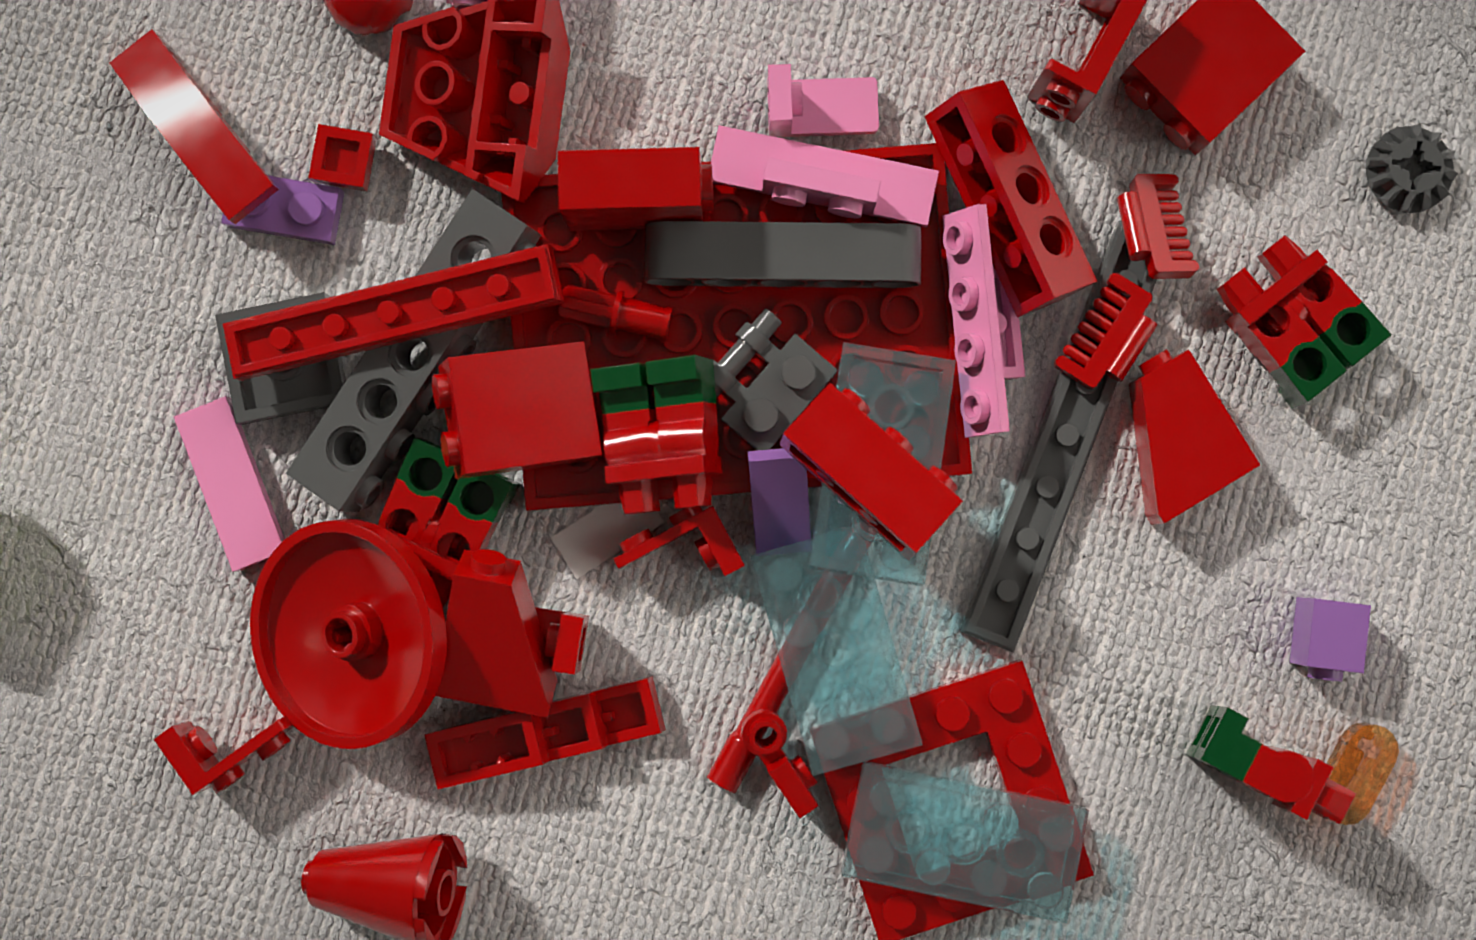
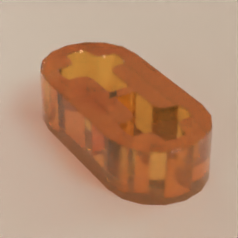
(1372, 771)

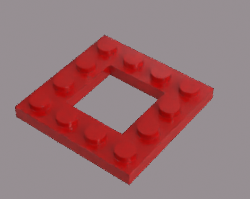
(987, 702)

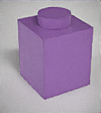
(1329, 637)

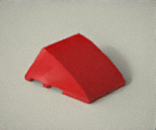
(481, 90)

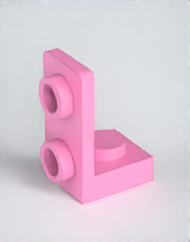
(820, 105)

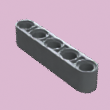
(782, 254)

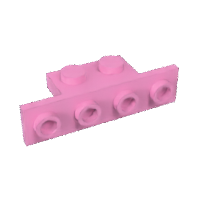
(823, 176)
(983, 322)

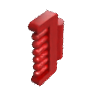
(1146, 231)
(1123, 336)

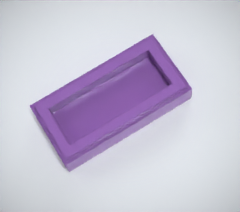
(778, 499)

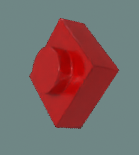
(342, 157)

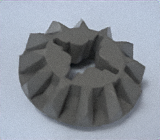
(1392, 183)

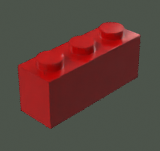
(871, 469)

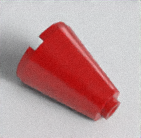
(392, 885)

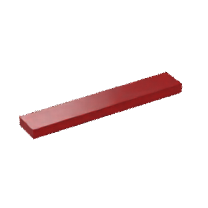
(394, 312)

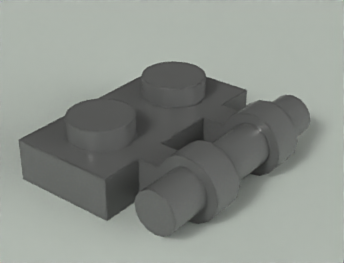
(780, 390)

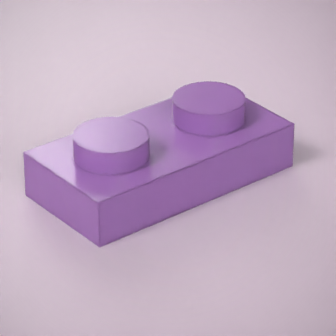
(296, 212)

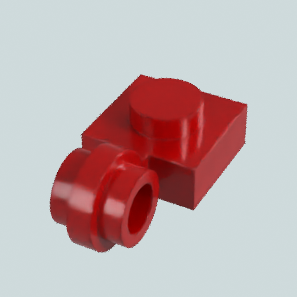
(790, 776)

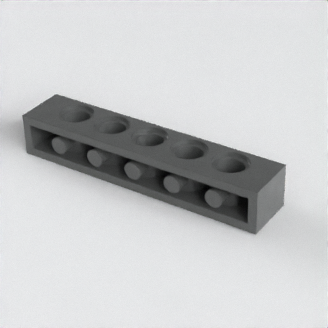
(325, 458)

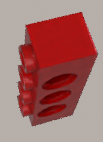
(1000, 167)

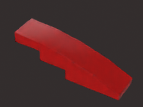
(193, 127)
(526, 741)

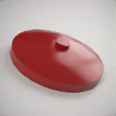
(348, 633)

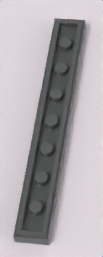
(1047, 481)

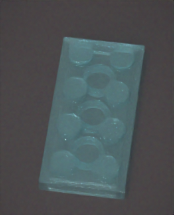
(913, 398)
(835, 660)
(965, 841)

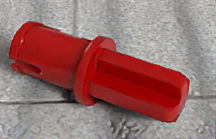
(616, 312)

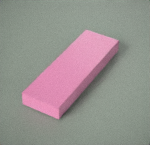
(230, 483)

